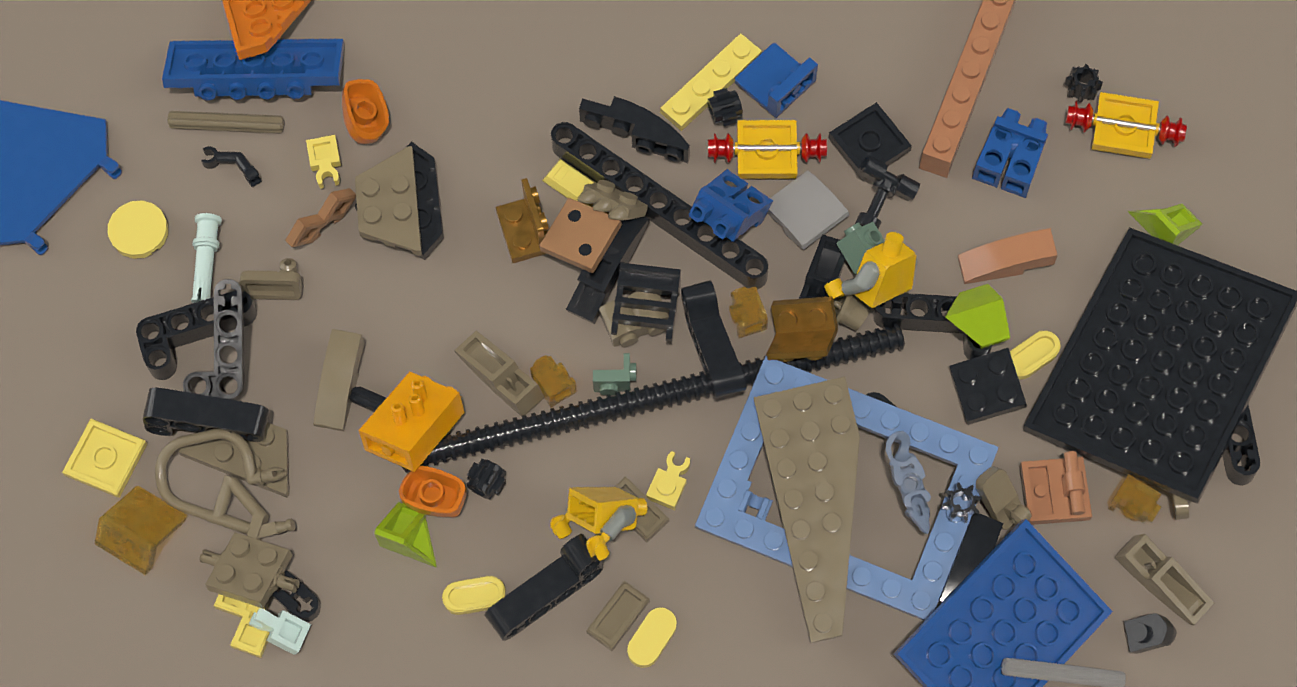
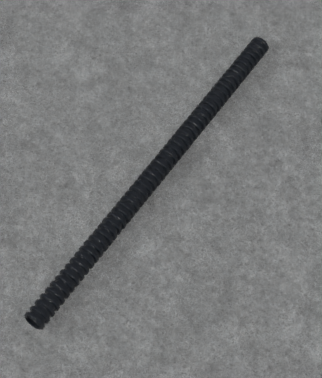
(645, 399)

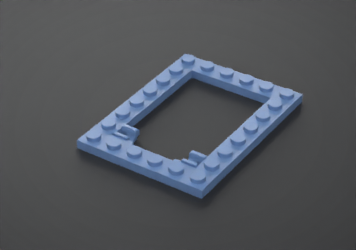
(730, 494)

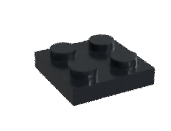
(870, 135)
(988, 386)

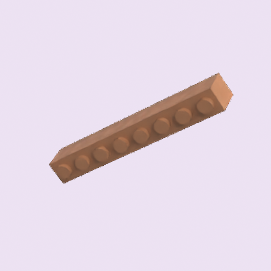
(966, 86)

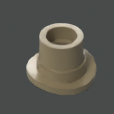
(850, 312)

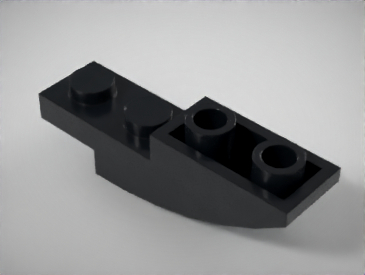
(648, 131)
(596, 286)

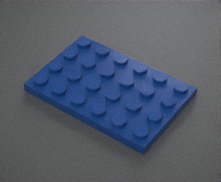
(1011, 606)

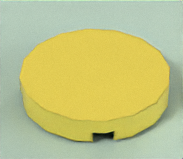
(137, 229)

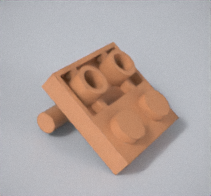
(1056, 489)

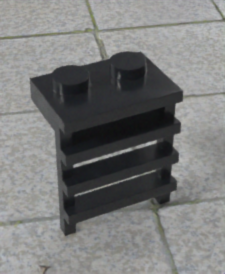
(649, 280)

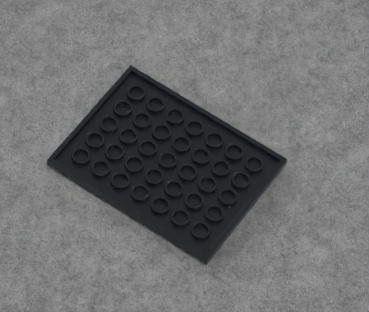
(1163, 364)

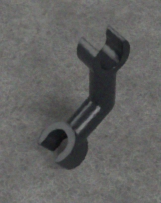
(239, 158)

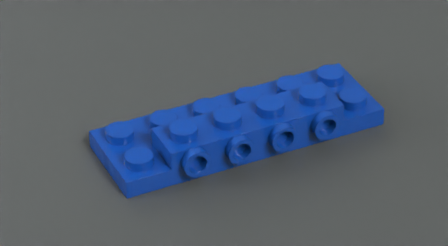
(286, 69)

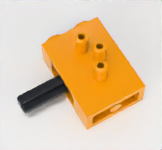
(409, 420)

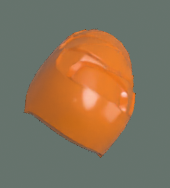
(364, 111)
(433, 492)

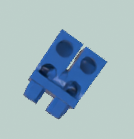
(1014, 142)
(728, 207)

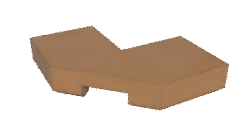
(334, 209)

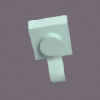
(285, 629)

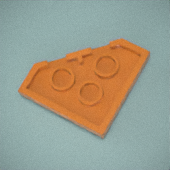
(260, 23)

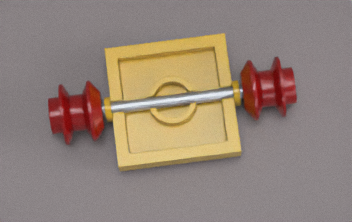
(1125, 125)
(767, 149)

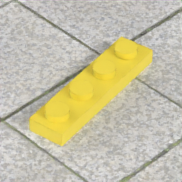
(716, 75)

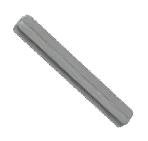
(1062, 673)

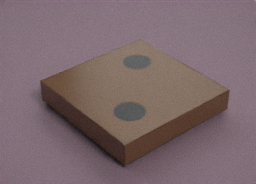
(580, 235)

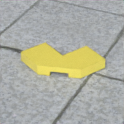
(246, 637)

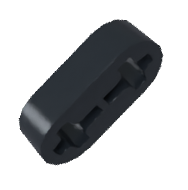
(289, 603)

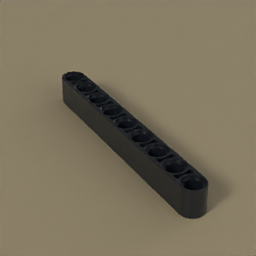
(662, 217)

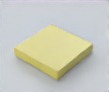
(104, 458)

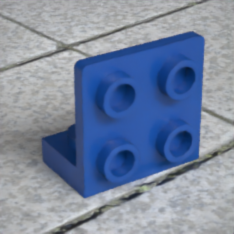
(776, 79)

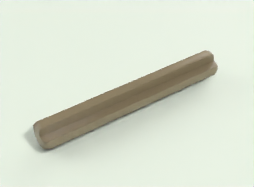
(225, 121)

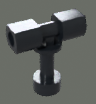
(885, 185)

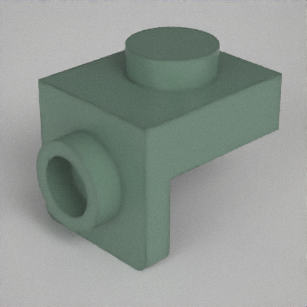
(614, 380)

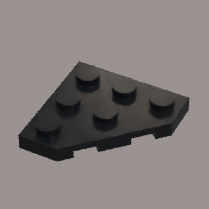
(428, 200)

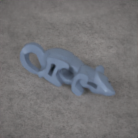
(908, 476)

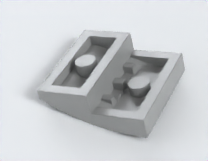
(806, 209)

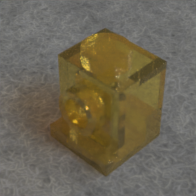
(748, 311)
(552, 380)
(1136, 500)

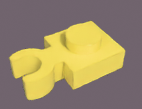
(324, 156)
(668, 485)

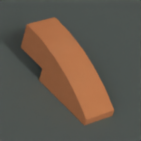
(1008, 256)

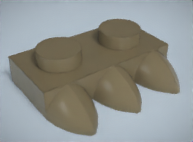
(609, 199)

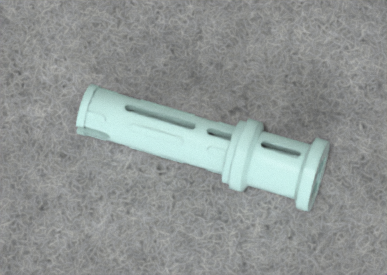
(205, 246)

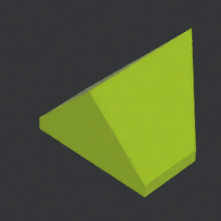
(1169, 224)
(980, 315)
(406, 534)

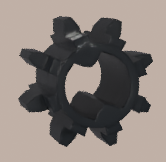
(1083, 91)
(725, 107)
(486, 478)
(967, 495)

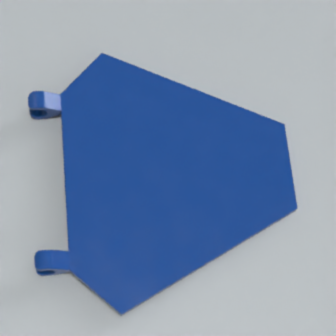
(42, 164)

